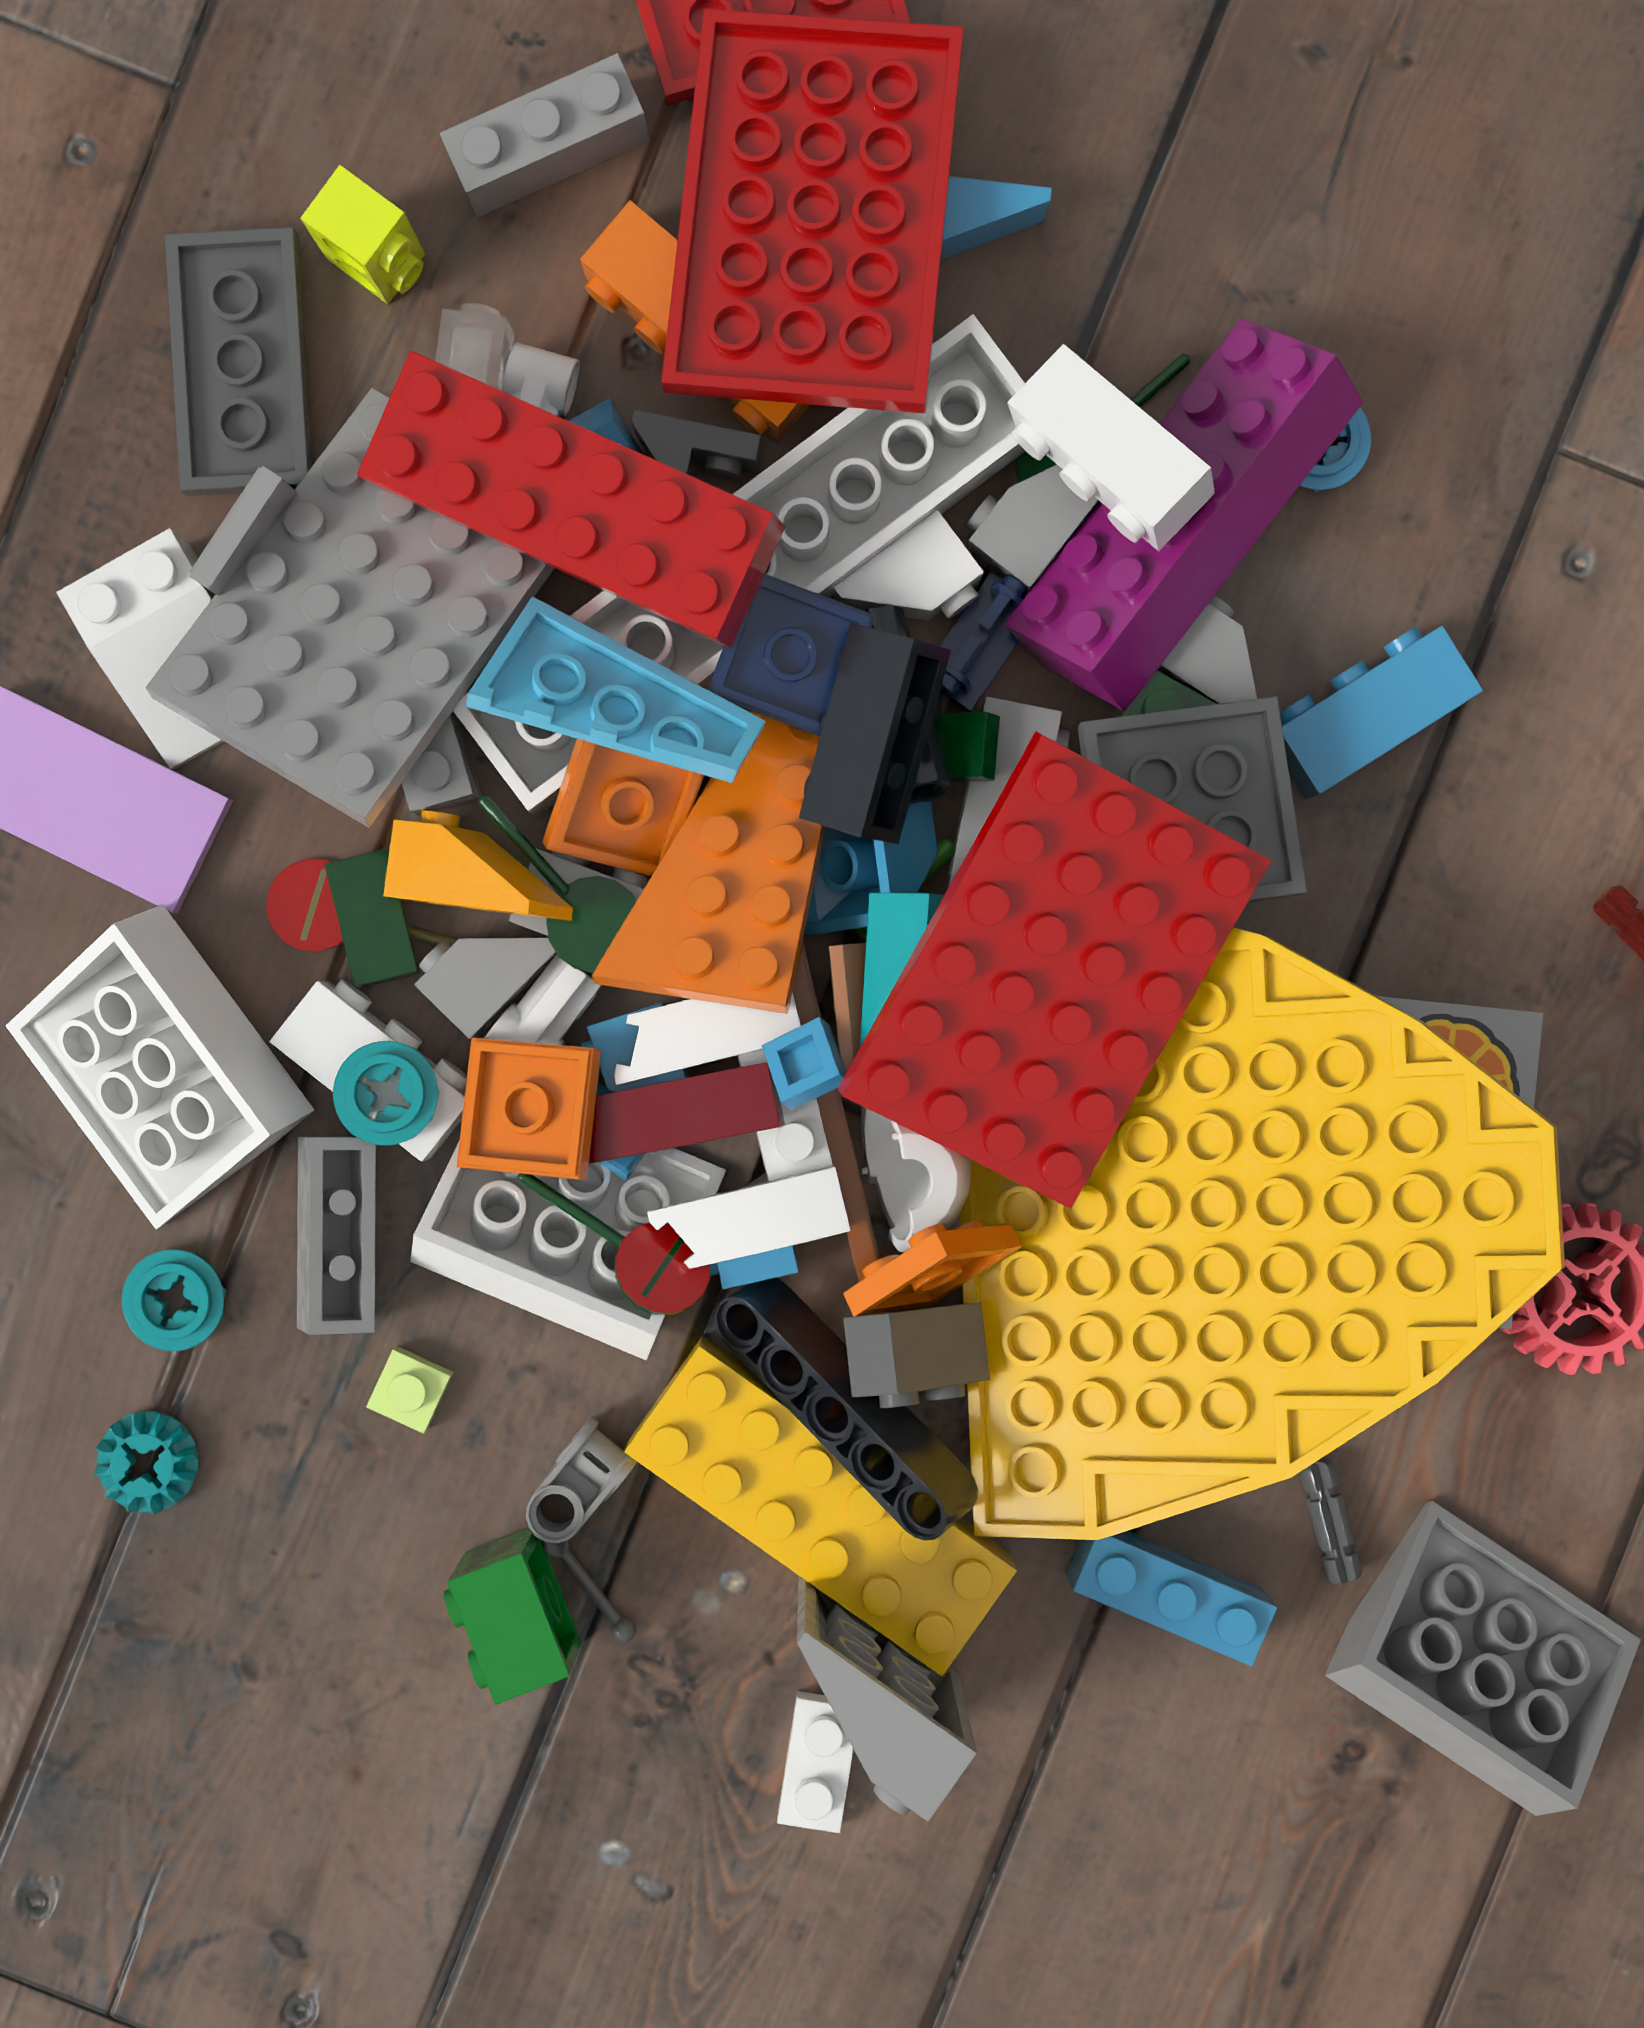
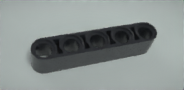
(810, 1375)

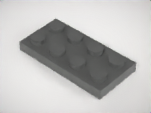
(238, 358)

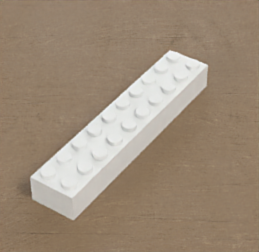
(842, 504)

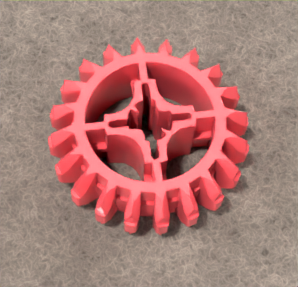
(1597, 1271)

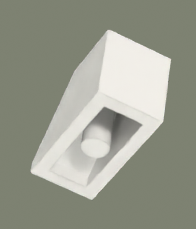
(919, 572)

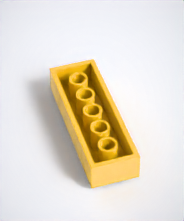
(772, 1481)

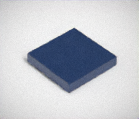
(786, 654)

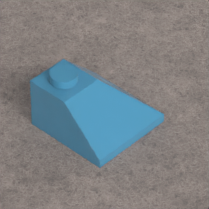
(859, 866)

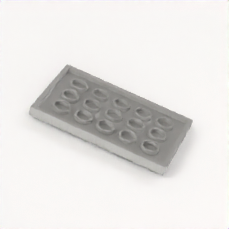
(347, 632)

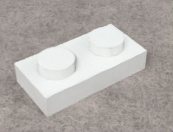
(815, 1767)

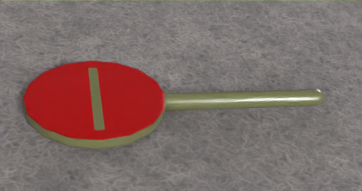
(304, 910)

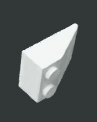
(132, 622)

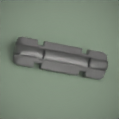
(1330, 1522)

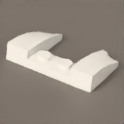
(802, 1187)

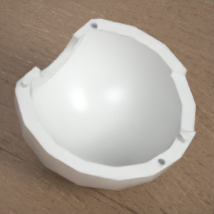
(913, 1176)

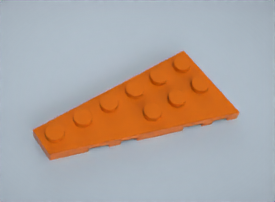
(732, 889)

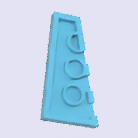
(601, 692)

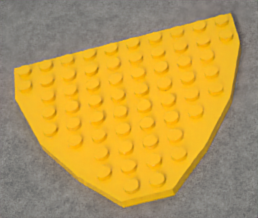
(1261, 1261)

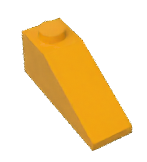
(464, 869)

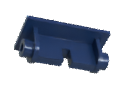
(981, 640)

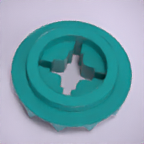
(356, 1101)
(147, 1311)
(175, 1467)

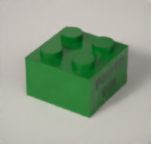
(513, 1616)

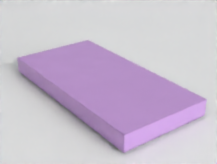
(103, 804)

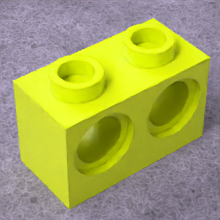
(365, 235)

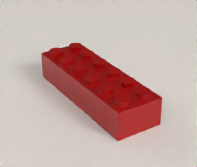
(571, 499)

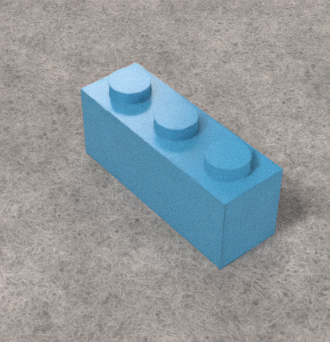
(1374, 709)
(1173, 1593)

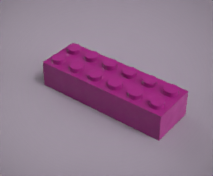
(1120, 607)

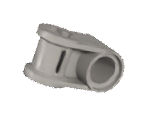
(585, 1474)

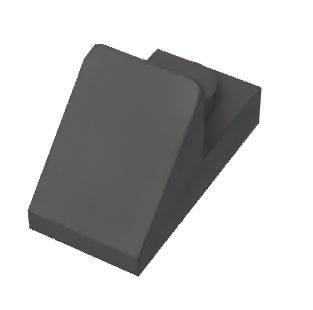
(684, 442)

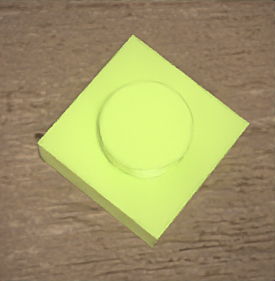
(410, 1389)

